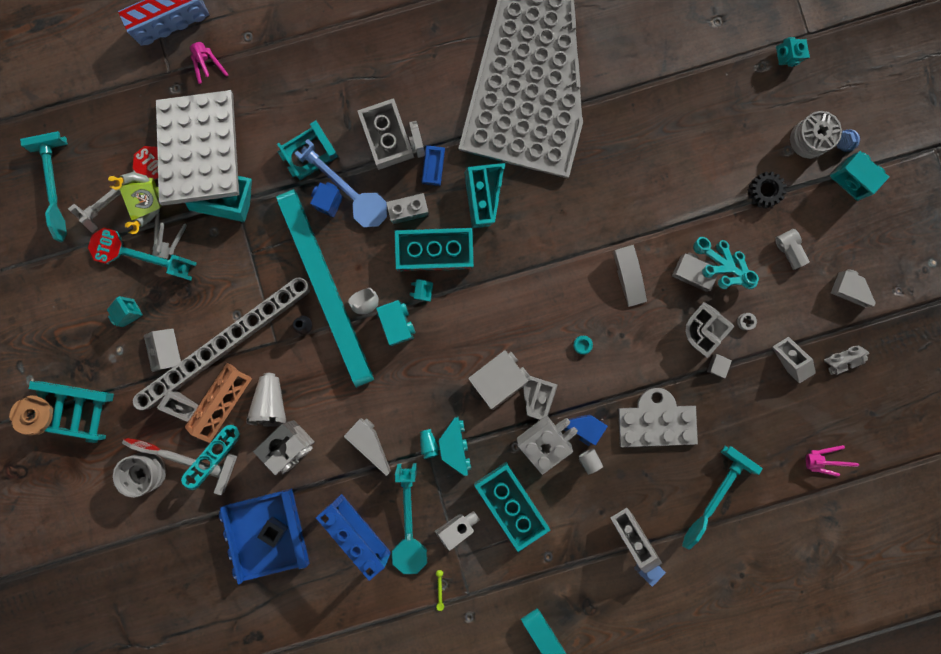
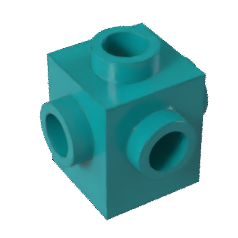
(792, 51)

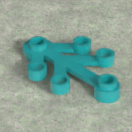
(745, 277)

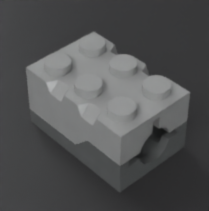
(284, 447)

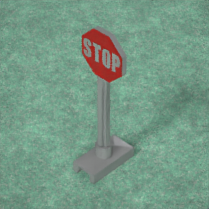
(144, 162)
(222, 473)

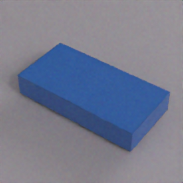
(433, 165)

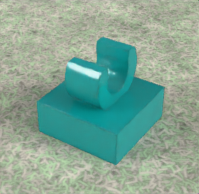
(423, 290)

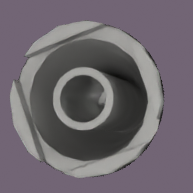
(267, 403)

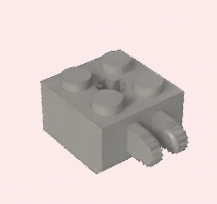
(556, 444)

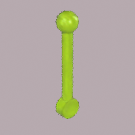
(440, 606)

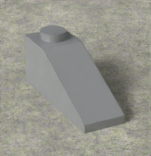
(367, 442)

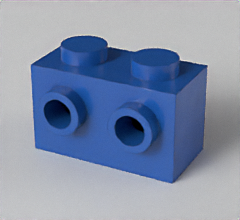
(326, 198)

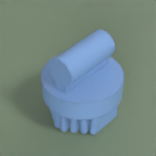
(849, 140)

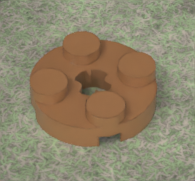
(42, 417)

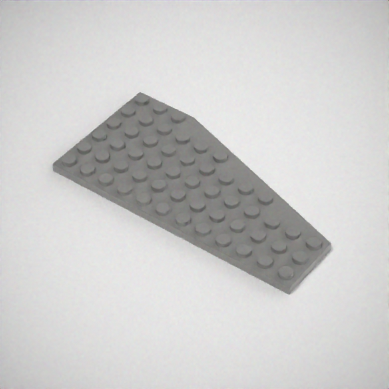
(528, 88)

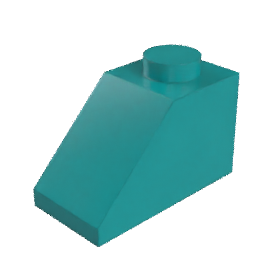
(123, 311)

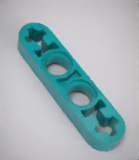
(214, 459)

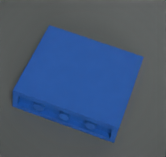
(251, 555)

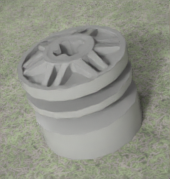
(805, 134)
(130, 478)

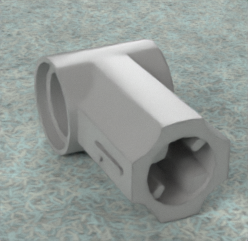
(790, 244)
(590, 461)

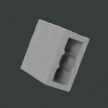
(499, 379)

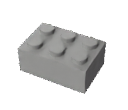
(385, 134)

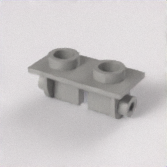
(854, 356)

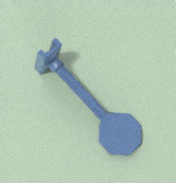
(368, 208)

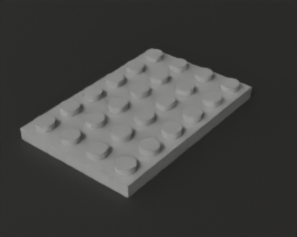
(196, 148)

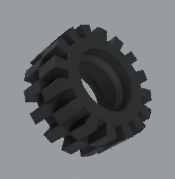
(777, 185)

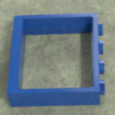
(355, 537)

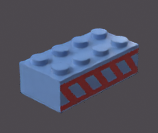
(159, 18)

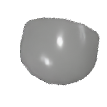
(364, 301)

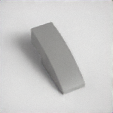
(630, 275)

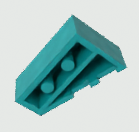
(483, 192)

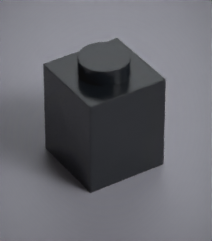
(272, 532)

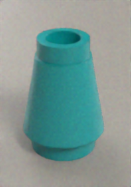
(428, 444)

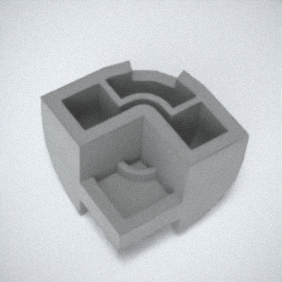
(707, 329)

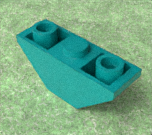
(454, 447)

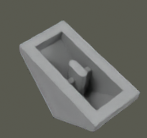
(178, 405)

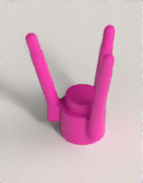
(200, 55)
(816, 462)

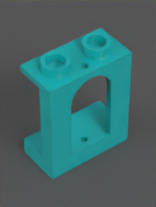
(287, 149)

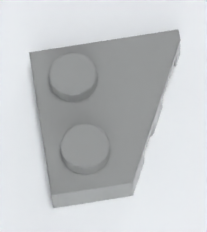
(415, 140)
(539, 397)

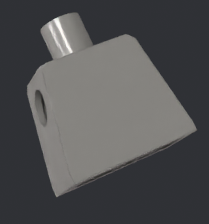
(451, 536)

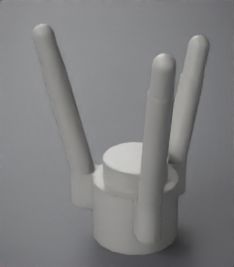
(161, 248)

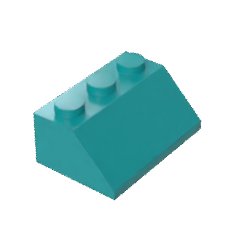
(227, 207)

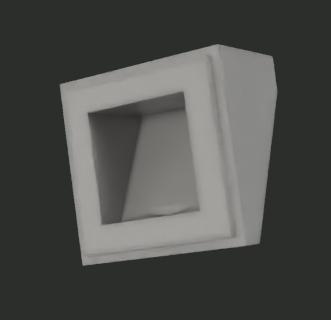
(719, 365)

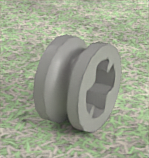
(742, 325)

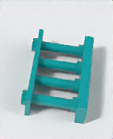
(80, 396)

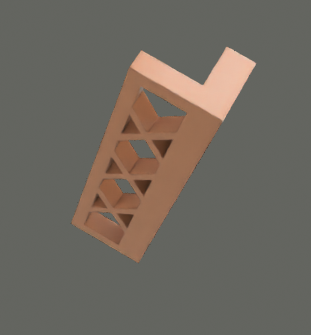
(203, 415)

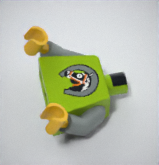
(140, 198)

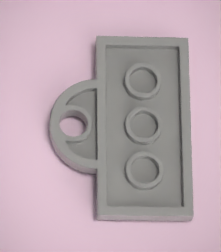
(657, 422)

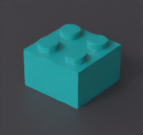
(859, 176)
(395, 322)

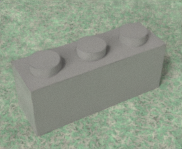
(636, 540)

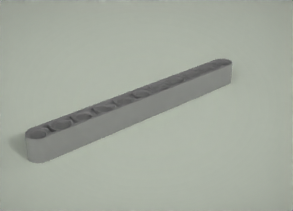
(232, 341)

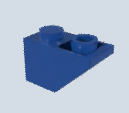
(588, 428)

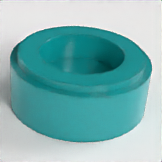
(583, 345)

